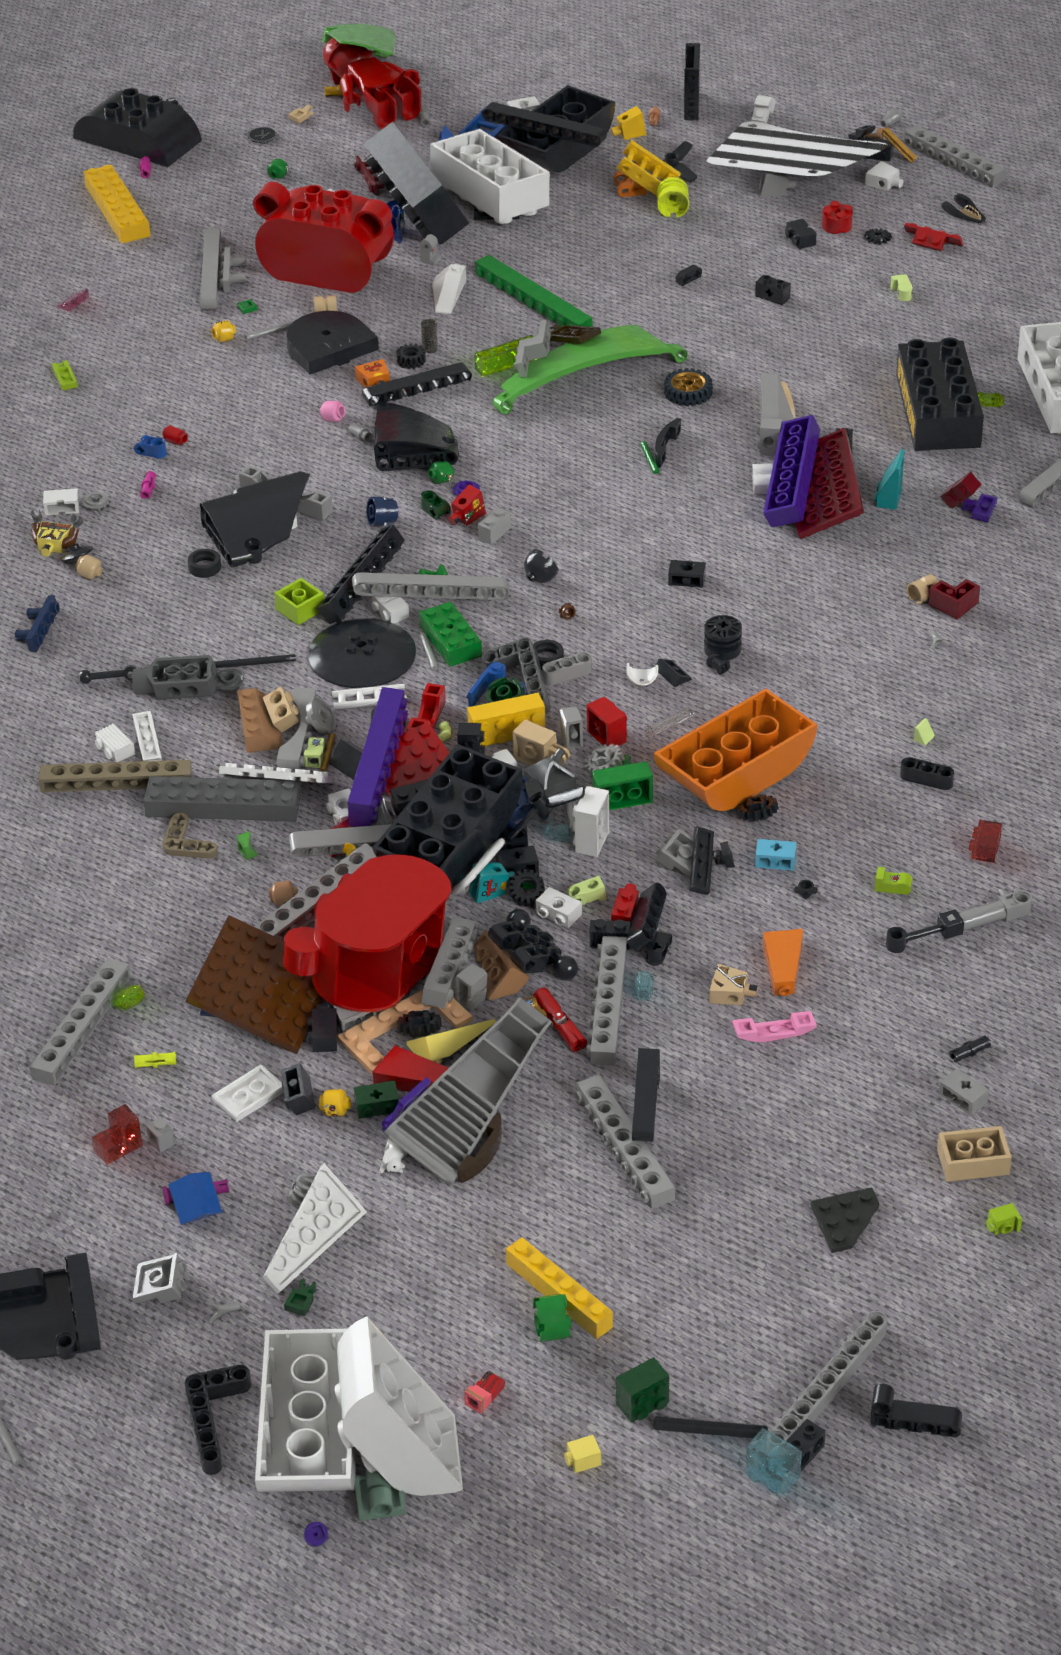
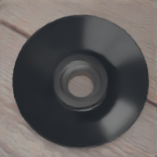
(75, 552)

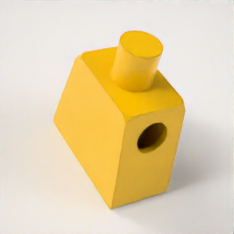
(630, 124)

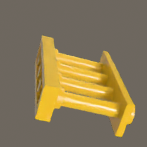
(647, 161)

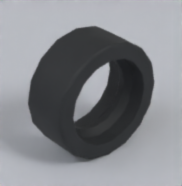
(205, 570)
(549, 646)

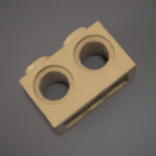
(281, 709)

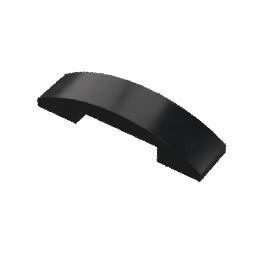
(670, 431)

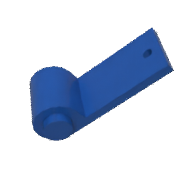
(493, 671)

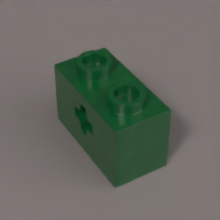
(376, 1099)

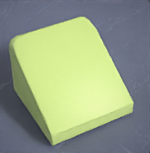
(923, 732)

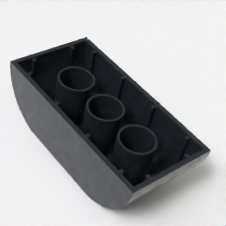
(139, 127)
(553, 152)

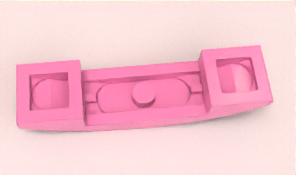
(768, 1031)

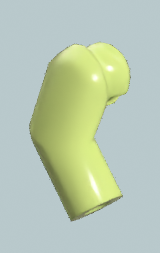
(445, 732)

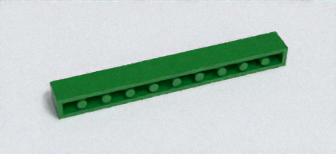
(530, 293)

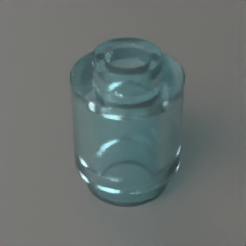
(643, 985)

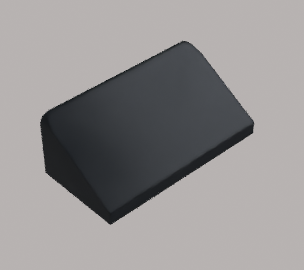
(672, 672)

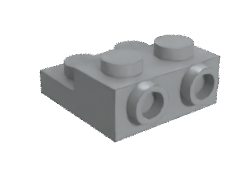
(677, 852)
(160, 1279)

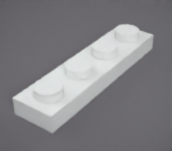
(146, 736)

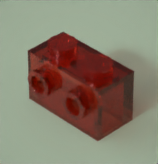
(986, 840)

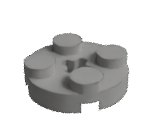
(319, 716)

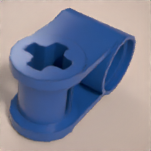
(151, 447)

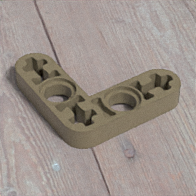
(177, 841)

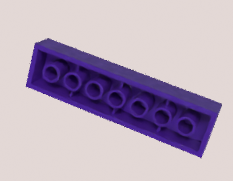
(792, 471)
(377, 758)

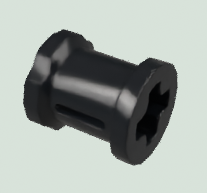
(718, 663)

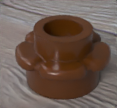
(570, 611)

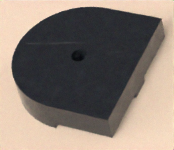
(328, 340)

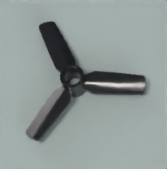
(678, 155)
(544, 805)

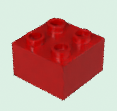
(606, 722)

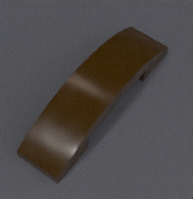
(474, 1165)

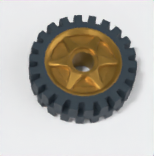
(688, 387)

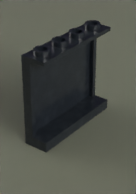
(692, 81)

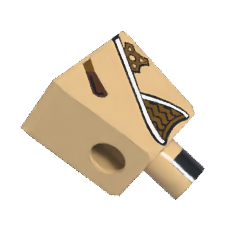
(730, 986)

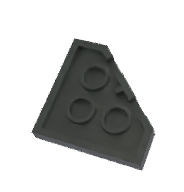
(845, 1217)

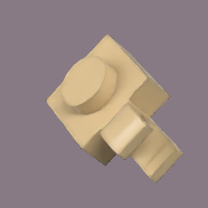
(300, 115)

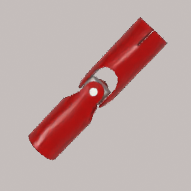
(560, 1020)

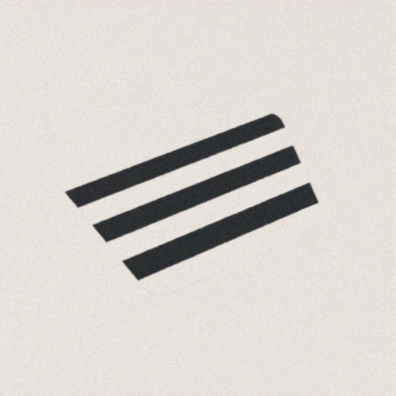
(789, 150)

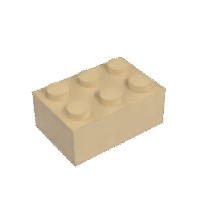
(974, 1153)

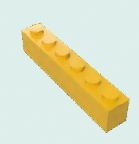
(552, 1280)

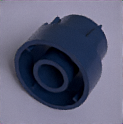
(381, 511)

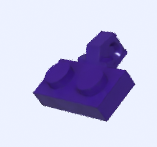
(981, 508)

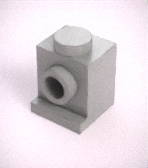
(161, 1134)

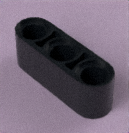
(927, 773)

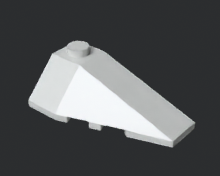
(448, 287)

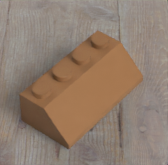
(256, 722)

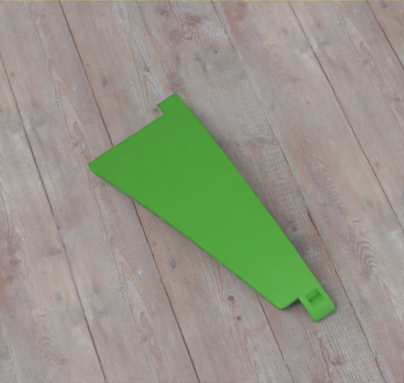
(608, 346)

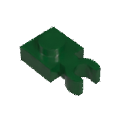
(300, 1300)

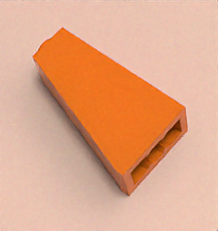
(783, 956)

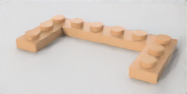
(357, 1038)

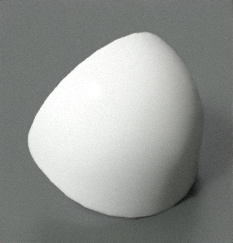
(635, 675)

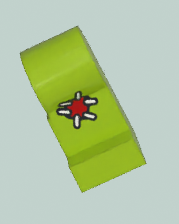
(892, 882)

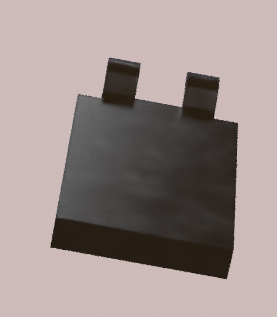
(573, 333)

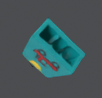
(490, 882)

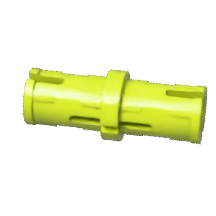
(154, 1059)

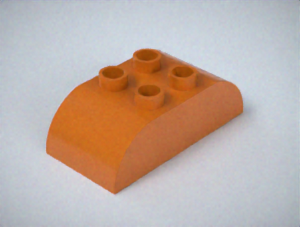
(739, 751)

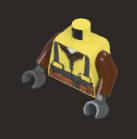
(54, 536)

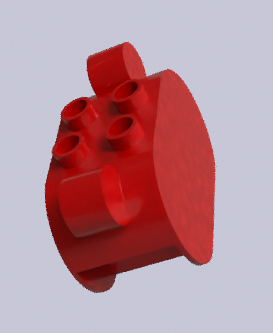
(321, 236)
(373, 933)

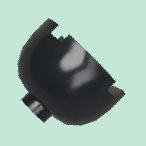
(539, 568)

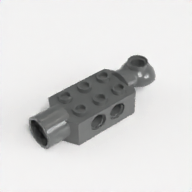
(185, 678)

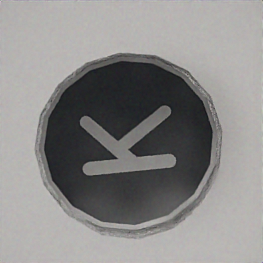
(262, 135)

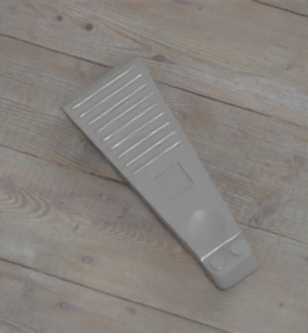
(462, 1101)

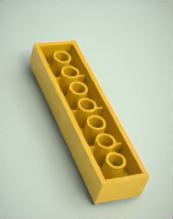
(116, 203)

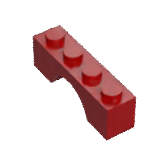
(431, 706)

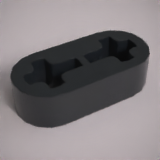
(688, 275)

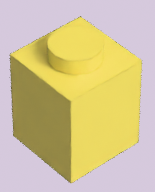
(583, 1454)

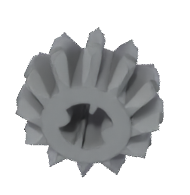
(300, 1188)

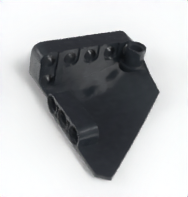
(409, 435)
(253, 517)
(48, 1310)

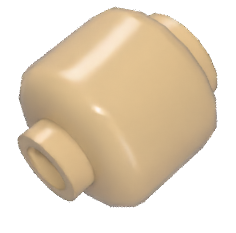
(89, 567)

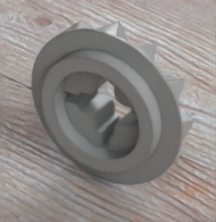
(88, 500)

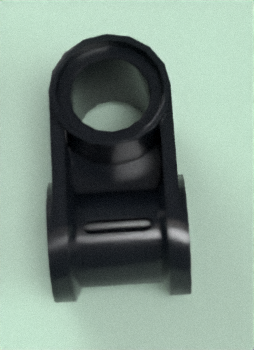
(658, 948)

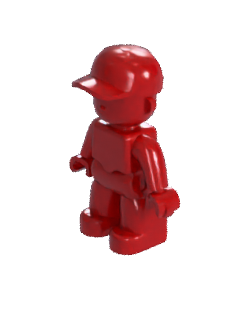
(373, 83)

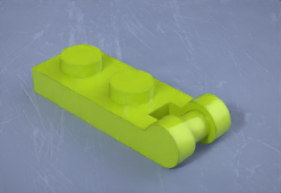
(64, 375)

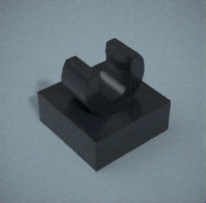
(724, 855)

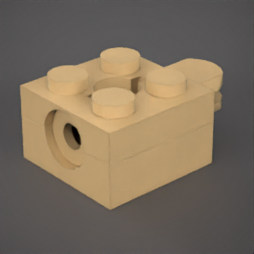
(535, 743)

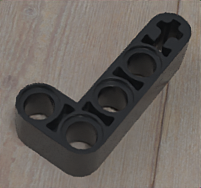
(913, 1415)

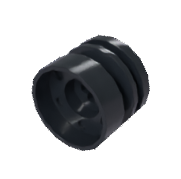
(723, 636)

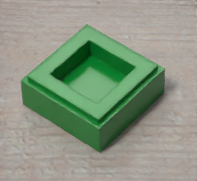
(247, 306)

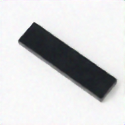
(701, 860)

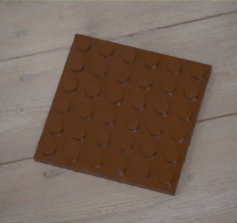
(251, 987)

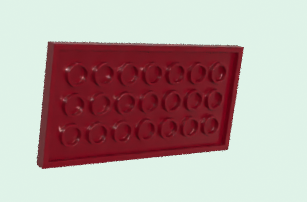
(833, 486)

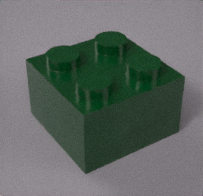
(642, 1390)

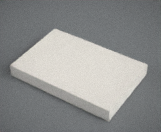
(248, 1093)

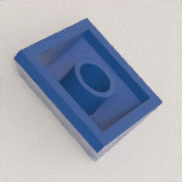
(194, 1197)

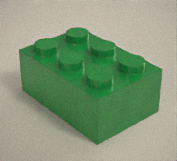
(626, 784)

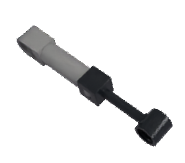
(953, 923)

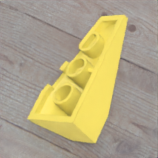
(446, 1043)

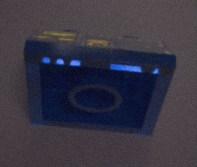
(397, 220)

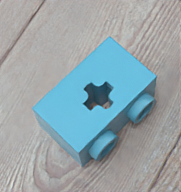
(775, 854)

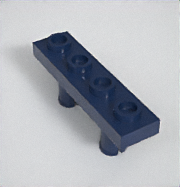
(43, 619)

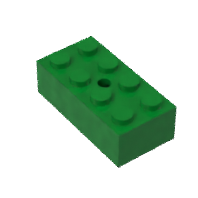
(450, 634)

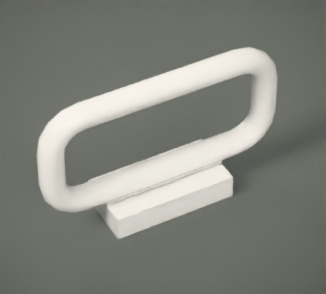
(463, 886)

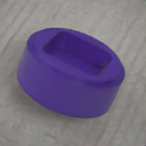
(315, 1534)

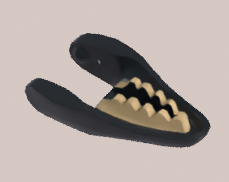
(968, 212)

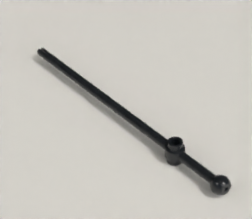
(86, 676)

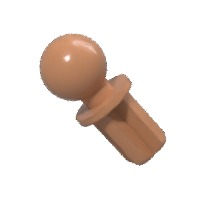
(654, 115)

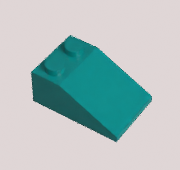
(890, 487)

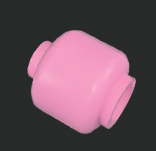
(332, 411)

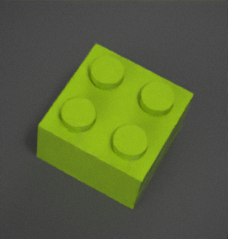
(298, 601)

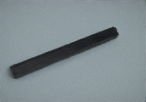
(707, 1427)

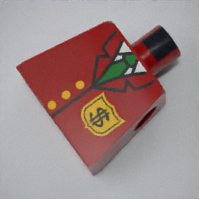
(467, 506)

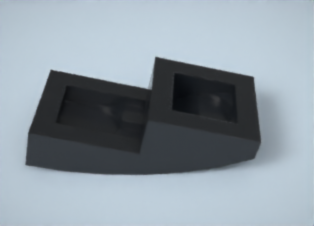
(861, 131)

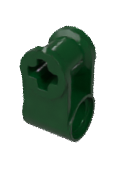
(434, 504)

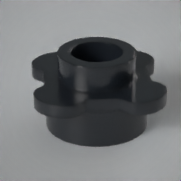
(806, 889)

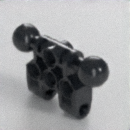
(531, 946)

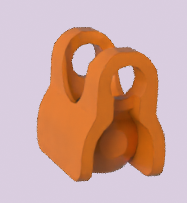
(633, 187)

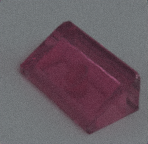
(74, 300)

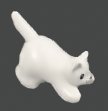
(392, 1158)

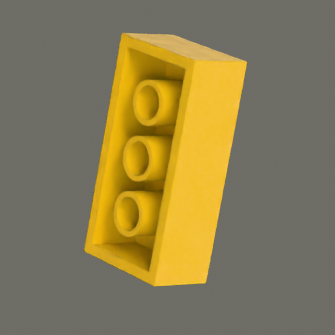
(504, 716)

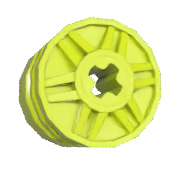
(673, 197)

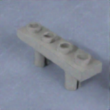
(228, 262)

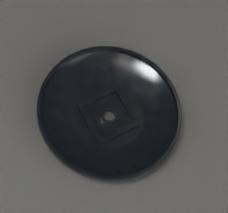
(385, 653)

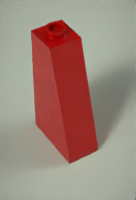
(406, 1069)

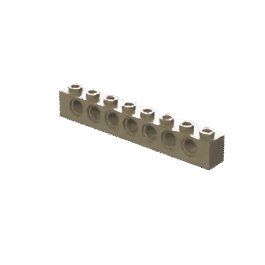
(108, 775)

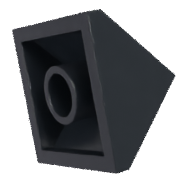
(346, 758)

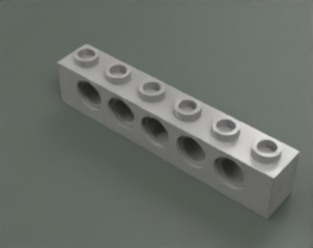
(449, 962)

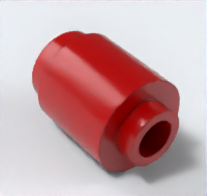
(174, 435)

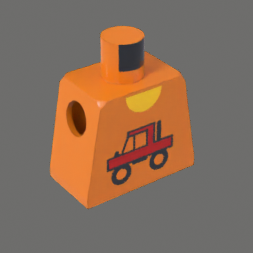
(372, 373)

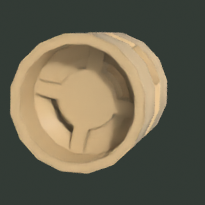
(325, 304)
(921, 588)

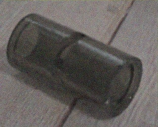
(429, 336)

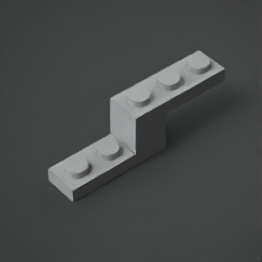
(532, 349)

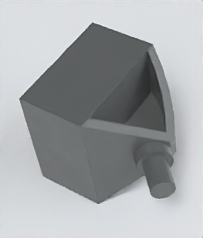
(552, 774)

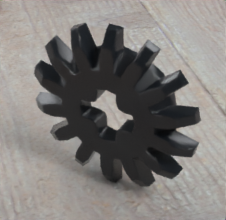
(870, 236)

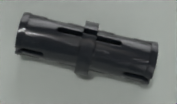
(970, 1048)

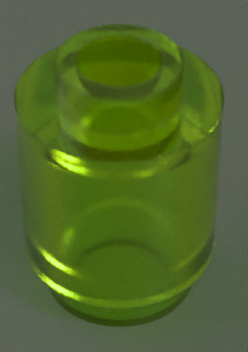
(129, 997)

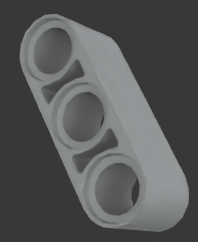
(567, 668)

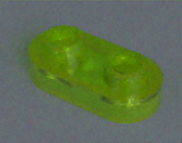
(991, 399)

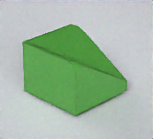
(245, 845)

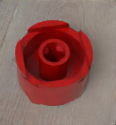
(837, 218)

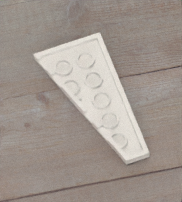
(280, 773)
(319, 1222)

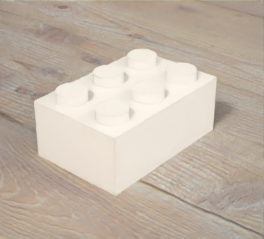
(591, 821)

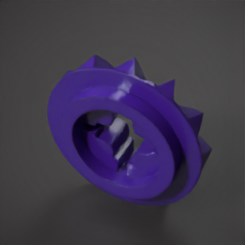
(460, 486)

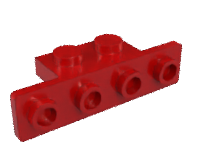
(931, 238)

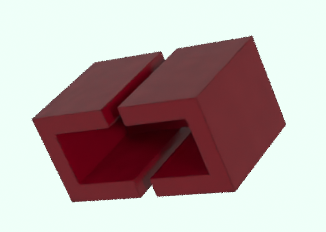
(961, 490)

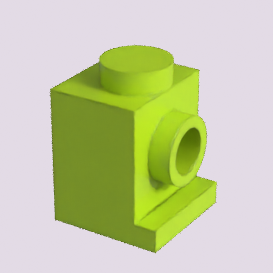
(1004, 1219)

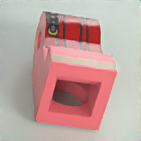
(484, 1391)

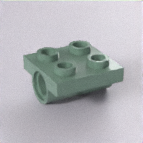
(377, 1497)

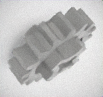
(604, 758)

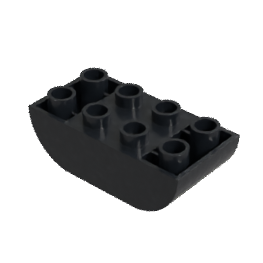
(456, 813)

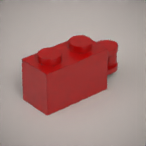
(625, 903)

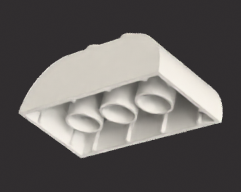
(301, 1415)
(394, 1415)

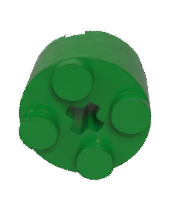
(551, 1317)

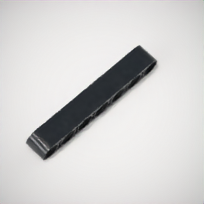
(416, 384)

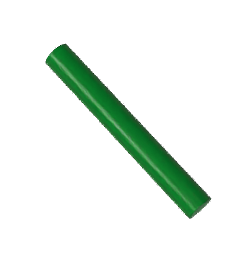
(649, 456)

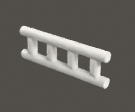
(359, 693)

